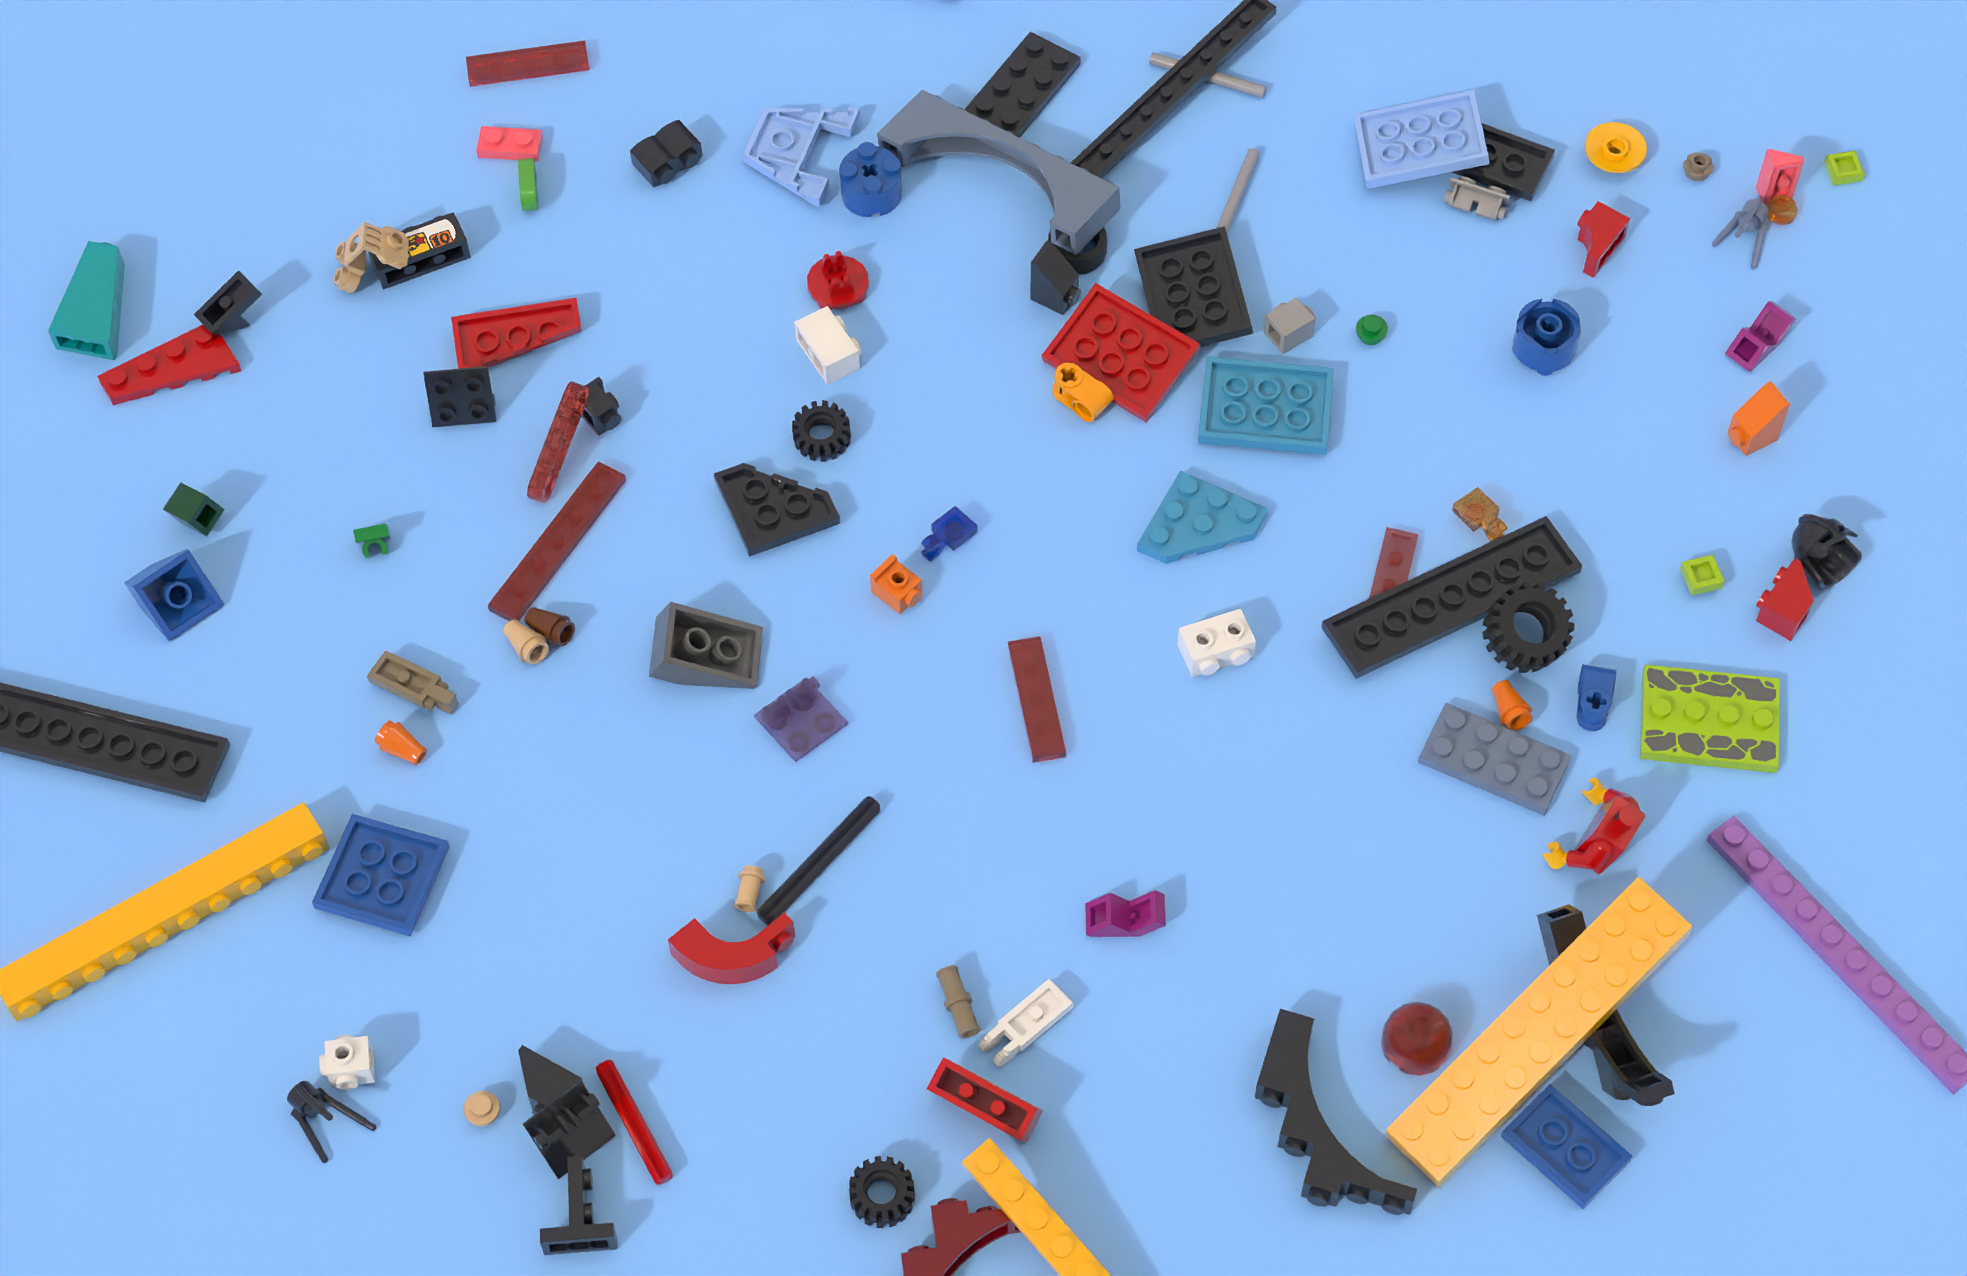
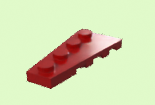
(510, 332)
(170, 365)

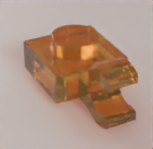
(1480, 511)

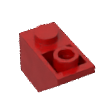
(1788, 602)

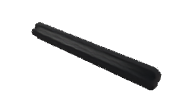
(818, 860)

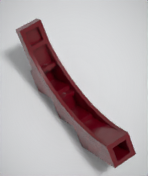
(956, 1238)

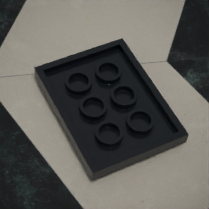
(1195, 286)

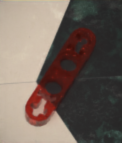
(557, 442)

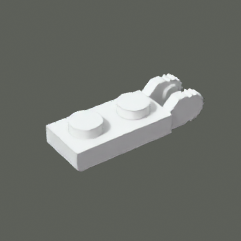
(1027, 1021)

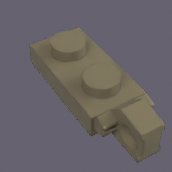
(412, 683)

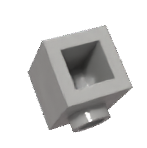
(1289, 325)

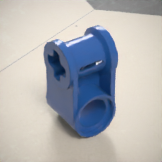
(1595, 696)

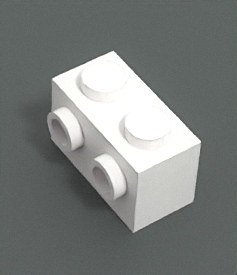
(1216, 643)

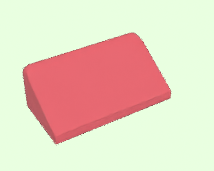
(1778, 174)

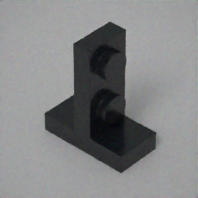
(581, 1233)

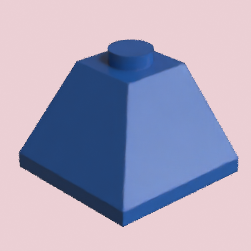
(174, 593)

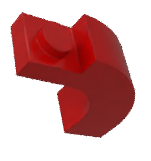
(731, 961)

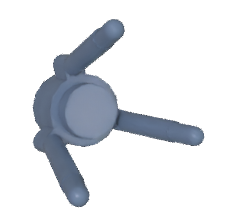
(1749, 219)

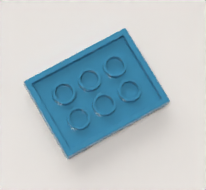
(1266, 405)

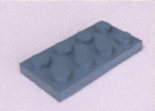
(1494, 759)

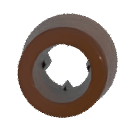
(550, 625)

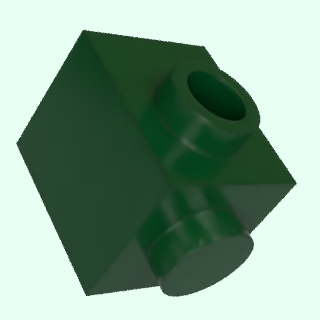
(188, 505)

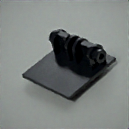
(460, 396)
(569, 1128)

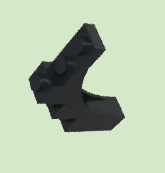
(1619, 1061)
(1332, 1168)

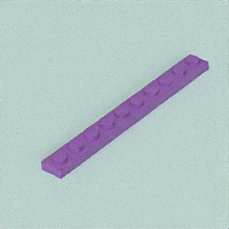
(1842, 953)

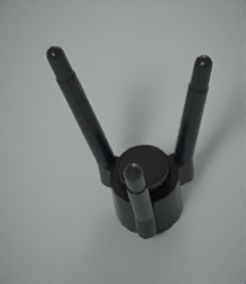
(311, 1102)

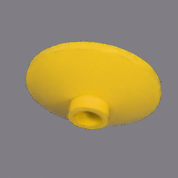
(1615, 138)

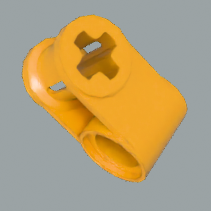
(1082, 394)

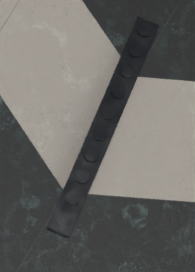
(1174, 87)

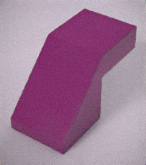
(1762, 338)
(1119, 917)

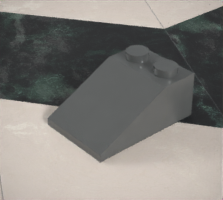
(704, 649)

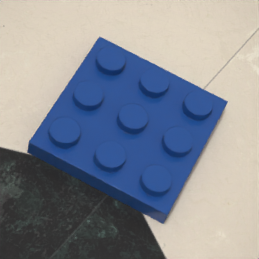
(381, 874)

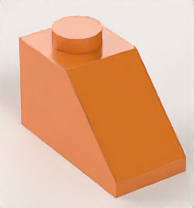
(1759, 420)

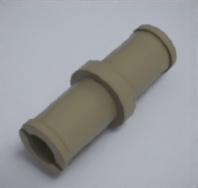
(958, 1001)

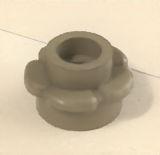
(1698, 166)

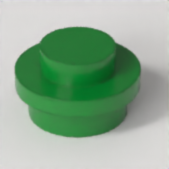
(1371, 329)

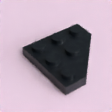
(773, 507)

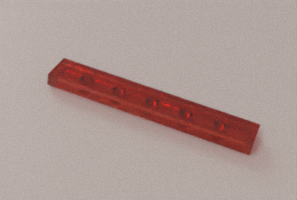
(557, 542)

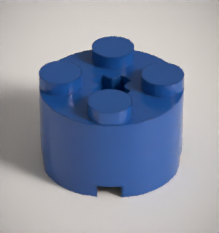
(870, 180)
(1546, 335)

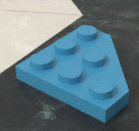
(1199, 520)

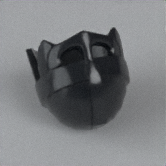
(1824, 549)

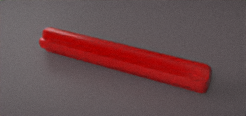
(634, 1122)

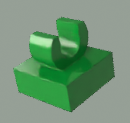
(372, 535)

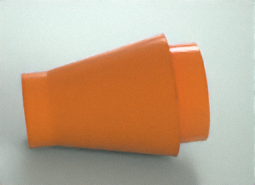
(1512, 708)
(397, 741)

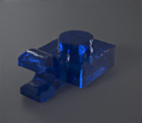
(950, 530)

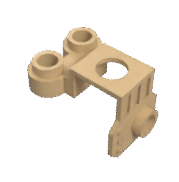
(385, 242)

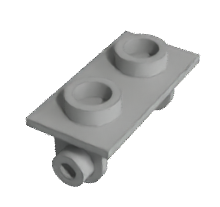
(1466, 192)

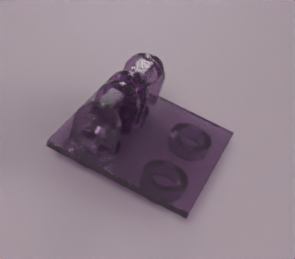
(801, 718)

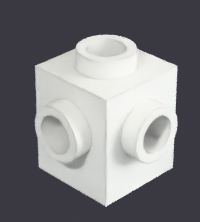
(348, 1062)

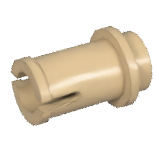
(749, 888)

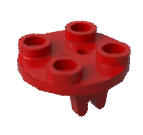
(826, 282)

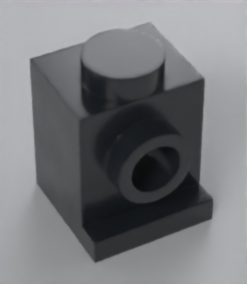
(601, 408)

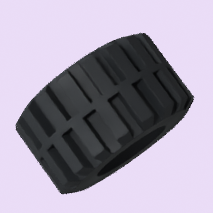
(1546, 610)

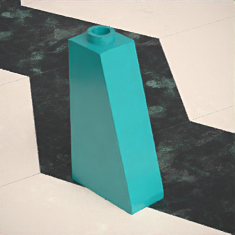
(91, 306)

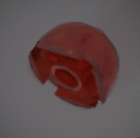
(1417, 1038)

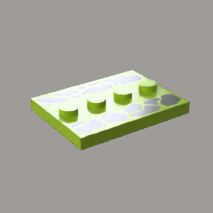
(1710, 718)

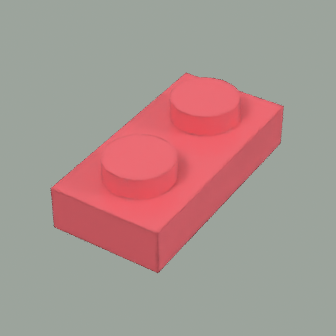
(509, 143)

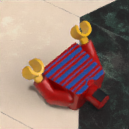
(1605, 836)

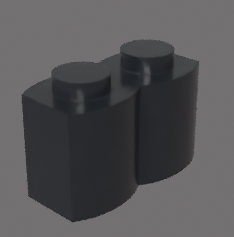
(666, 153)

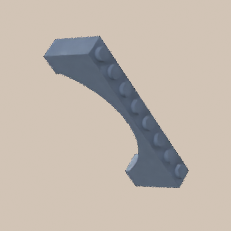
(938, 128)

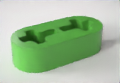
(528, 184)

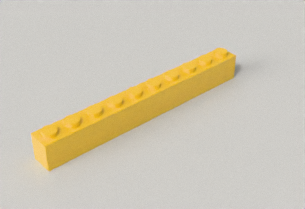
(160, 911)

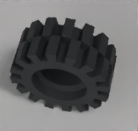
(821, 415)
(889, 1211)

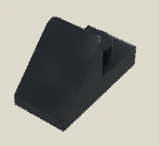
(225, 307)

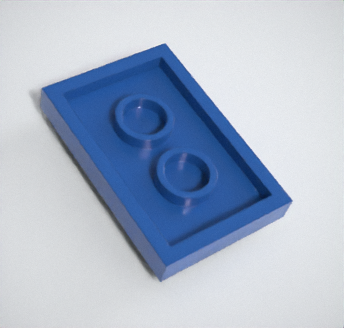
(1566, 1146)

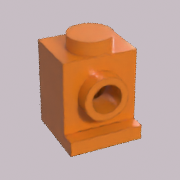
(896, 585)

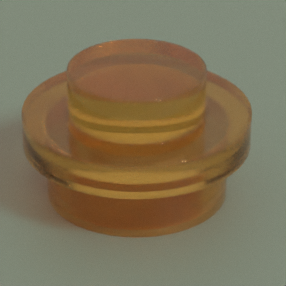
(1782, 210)

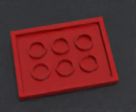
(1124, 350)

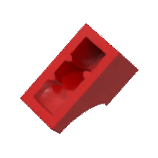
(1601, 233)

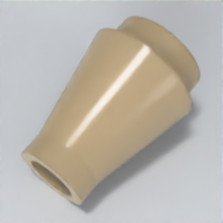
(527, 643)

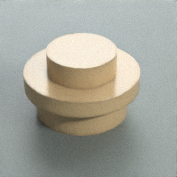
(481, 1108)

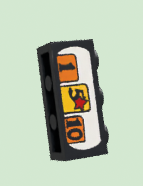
(430, 248)

